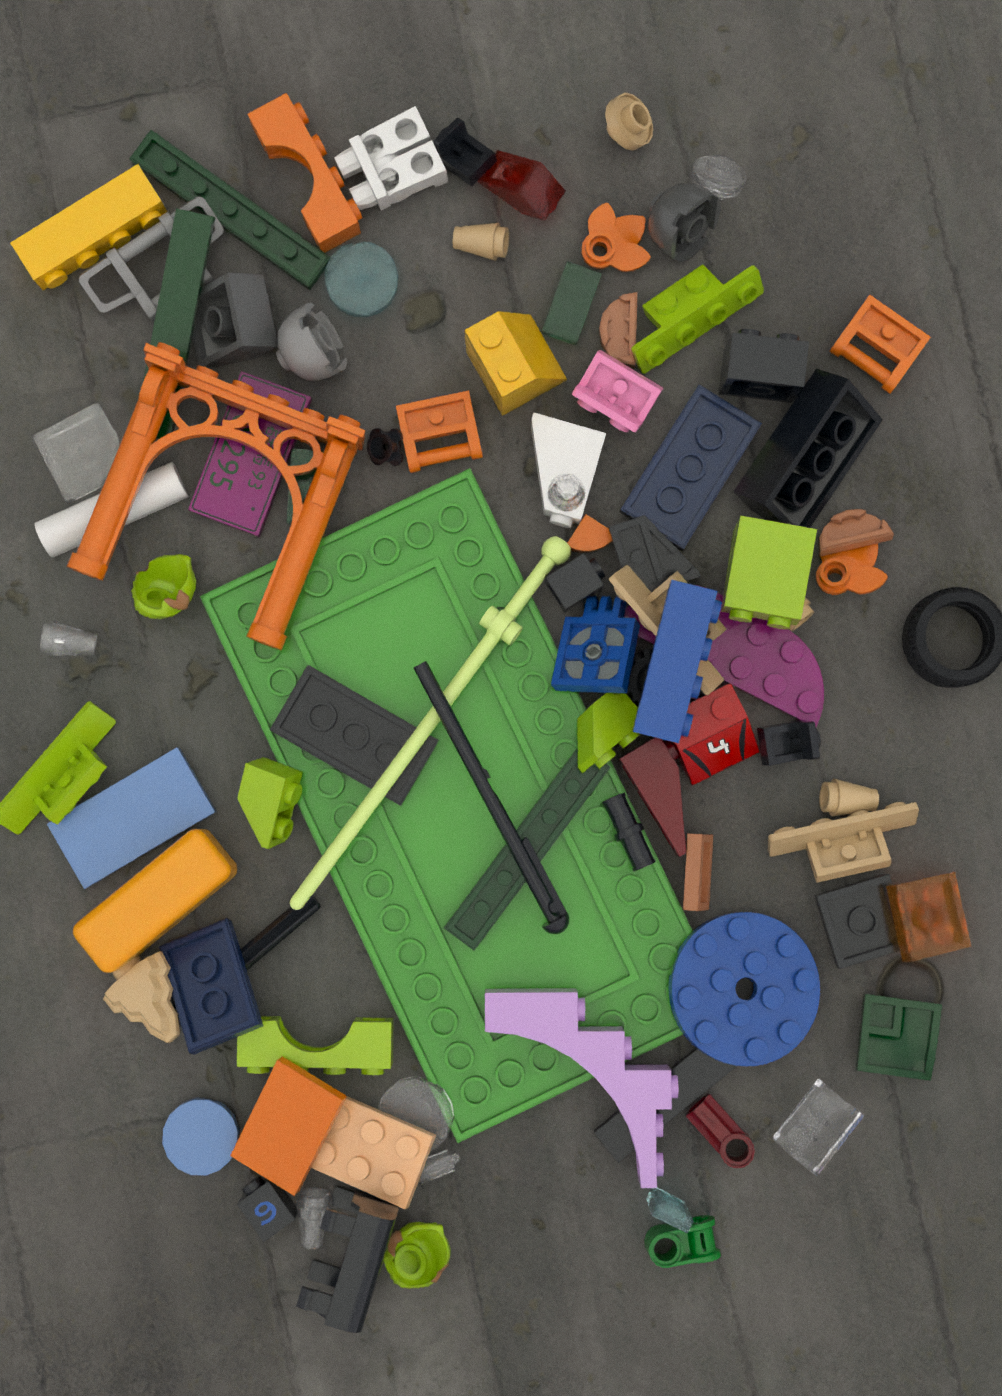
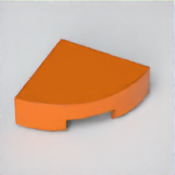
(589, 536)

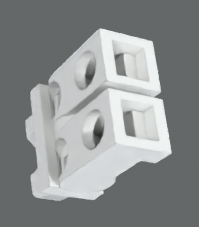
(395, 160)

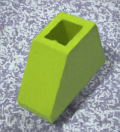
(603, 727)
(268, 799)

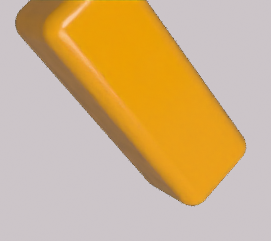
(155, 900)

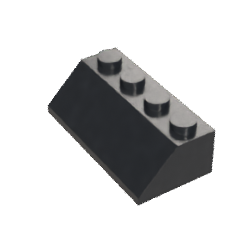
(809, 451)

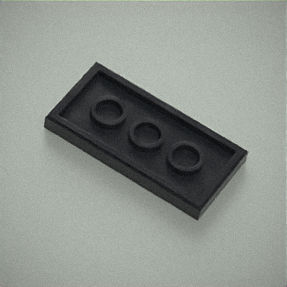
(349, 732)

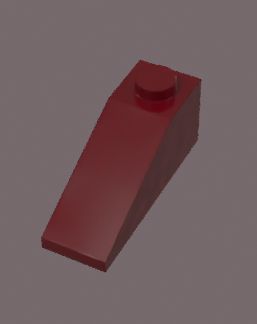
(657, 781)

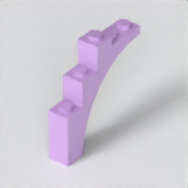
(638, 1090)

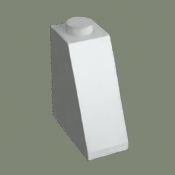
(560, 450)

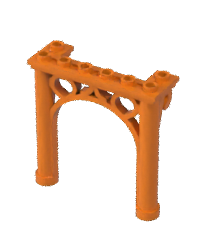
(139, 451)

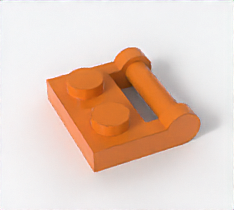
(887, 334)
(437, 419)

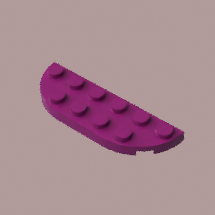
(764, 664)

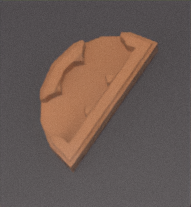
(619, 328)
(853, 530)

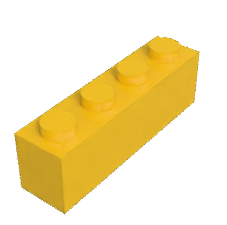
(89, 228)

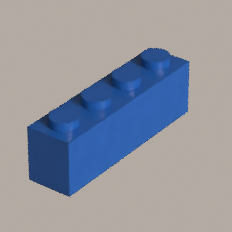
(675, 661)

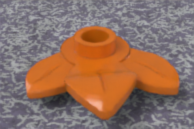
(619, 238)
(855, 568)

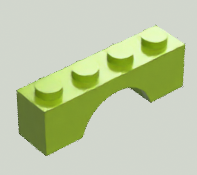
(364, 1047)

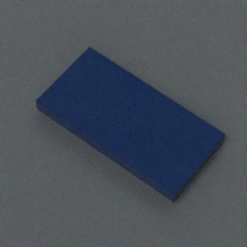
(691, 466)

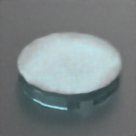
(361, 279)

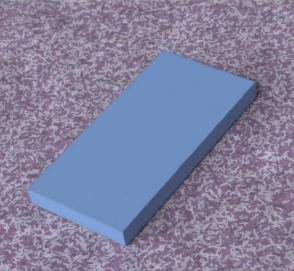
(132, 818)

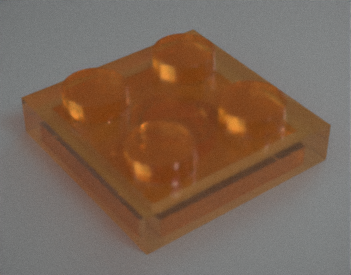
(928, 916)

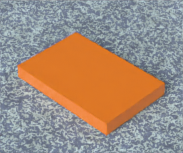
(288, 1125)

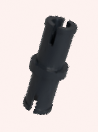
(628, 832)

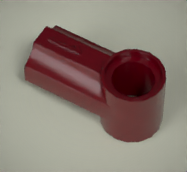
(719, 1129)

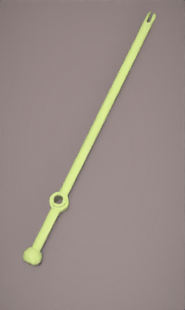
(499, 627)

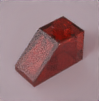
(523, 185)

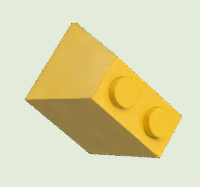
(512, 359)

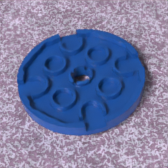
(782, 996)

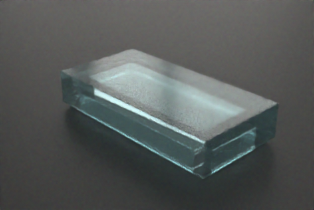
(669, 1209)

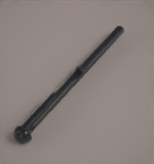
(521, 850)

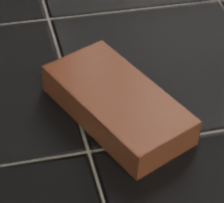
(698, 872)

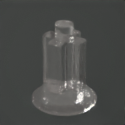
(437, 1166)

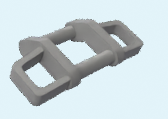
(135, 247)

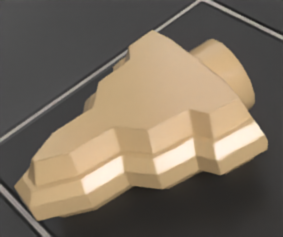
(145, 996)

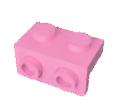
(616, 392)

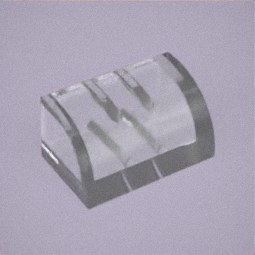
(817, 1127)

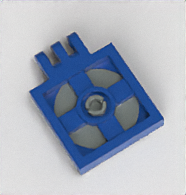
(596, 649)

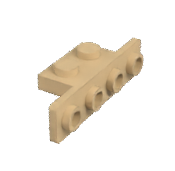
(649, 611)
(845, 844)

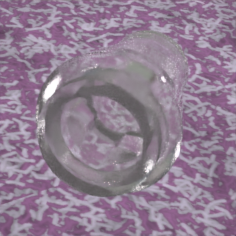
(562, 500)
(64, 640)
(310, 1213)

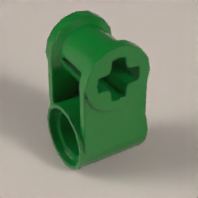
(685, 1247)

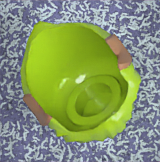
(164, 587)
(417, 1255)

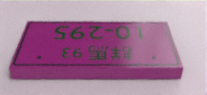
(238, 480)

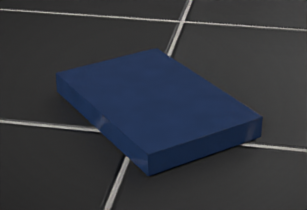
(211, 986)

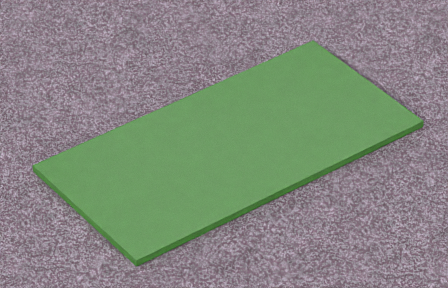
(371, 610)

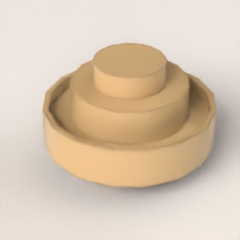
(629, 121)

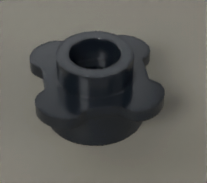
(377, 450)

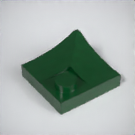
(898, 1037)

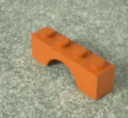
(284, 135)

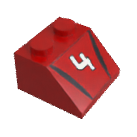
(717, 735)

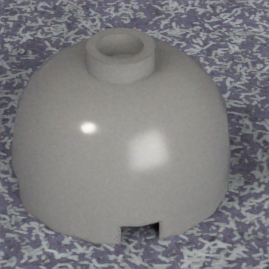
(309, 345)

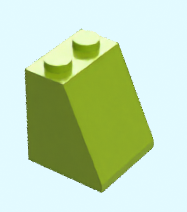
(768, 572)

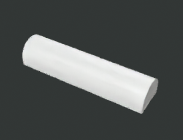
(66, 528)

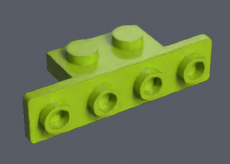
(692, 309)
(60, 773)

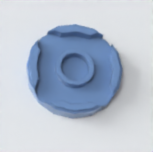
(200, 1136)

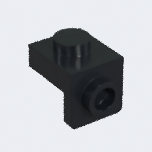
(463, 153)
(789, 742)

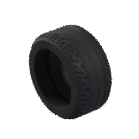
(916, 648)

